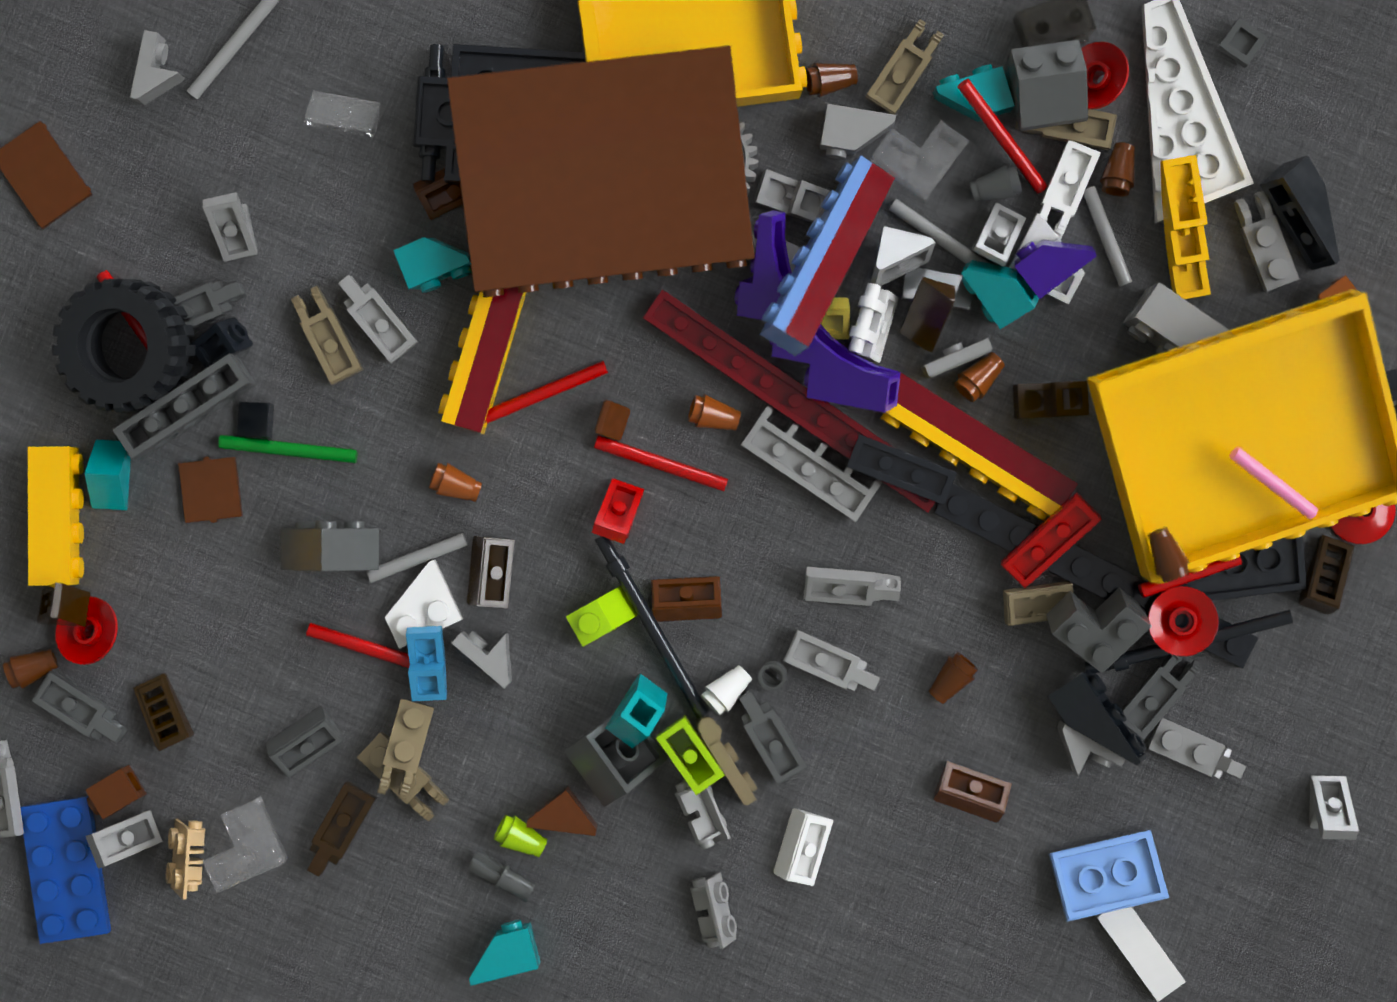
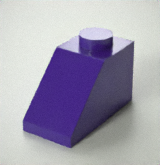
(1051, 263)

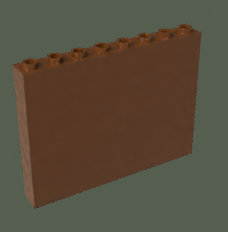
(601, 170)

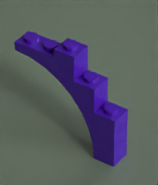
(833, 371)

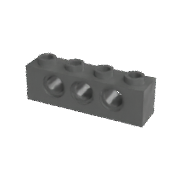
(184, 407)

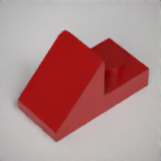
(618, 511)

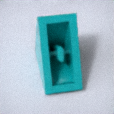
(108, 475)

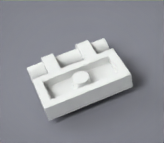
(873, 322)

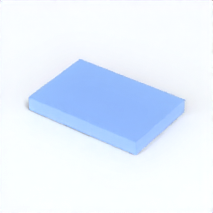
(1108, 875)

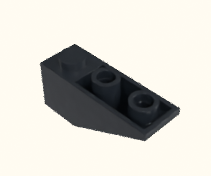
(1091, 713)

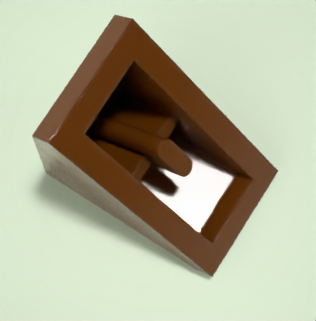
(563, 814)

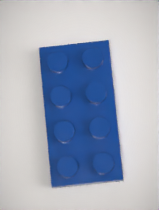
(63, 872)

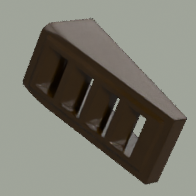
(1334, 592)
(174, 706)

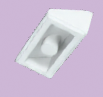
(802, 847)

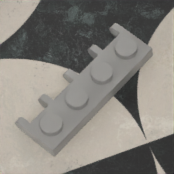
(808, 467)

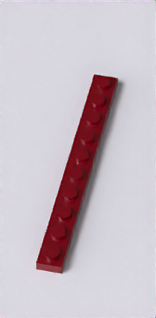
(762, 379)

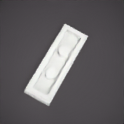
(1142, 951)

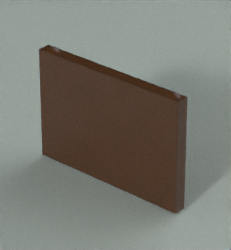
(42, 175)

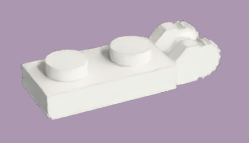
(1068, 183)

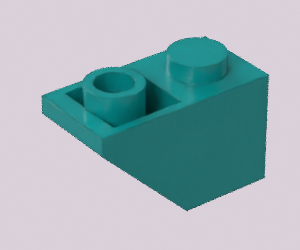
(989, 83)
(429, 262)
(1000, 290)
(638, 712)

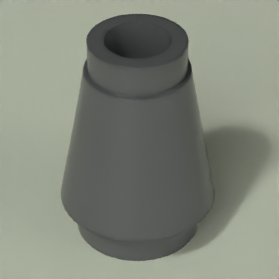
(997, 184)

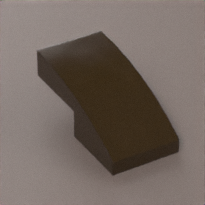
(1050, 399)

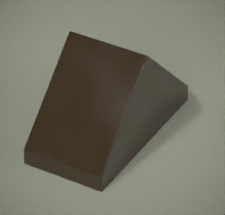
(63, 605)

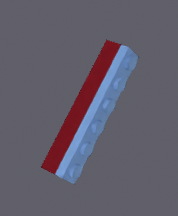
(827, 255)

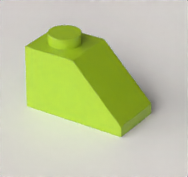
(601, 616)
(690, 755)

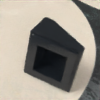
(255, 419)

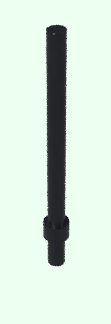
(618, 568)
(1223, 633)

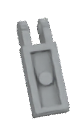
(1266, 244)

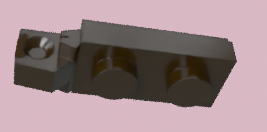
(340, 826)

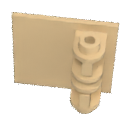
(179, 873)

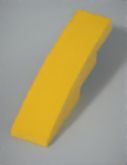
(1184, 226)

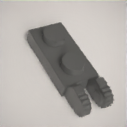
(1157, 696)

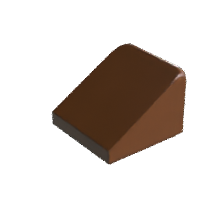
(612, 420)

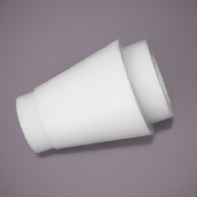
(725, 690)

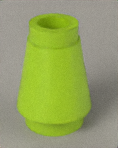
(516, 836)

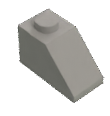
(851, 129)

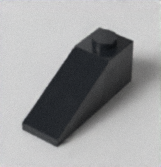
(1304, 209)

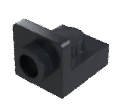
(220, 340)

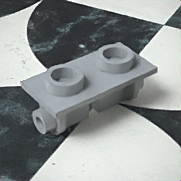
(709, 824)
(712, 895)

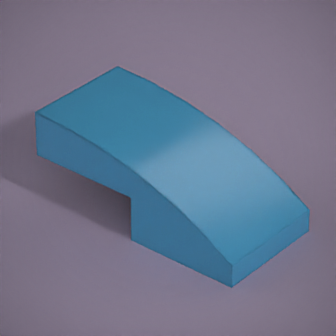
(427, 663)

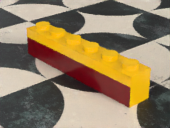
(482, 359)
(980, 449)

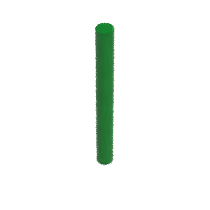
(287, 449)

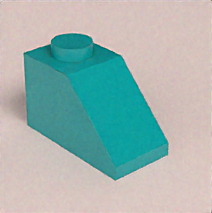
(508, 954)

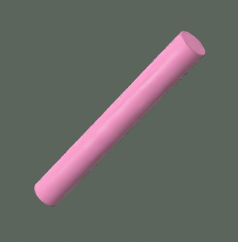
(1273, 483)

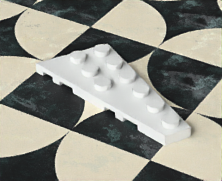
(1185, 107)

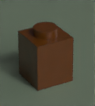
(114, 792)

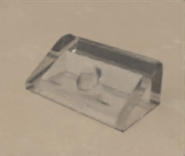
(343, 113)

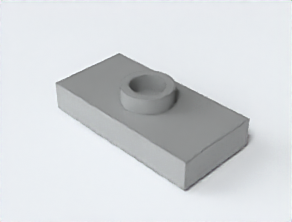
(956, 356)

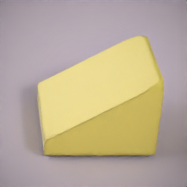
(838, 318)

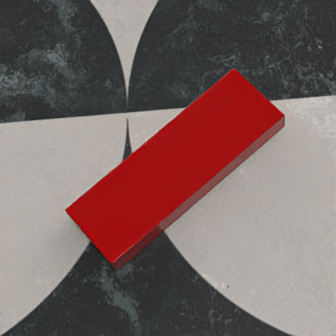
(1051, 540)

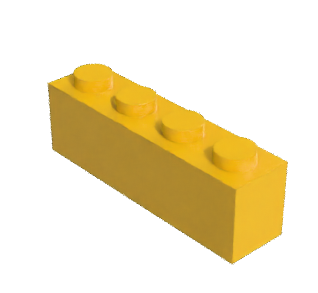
(54, 515)

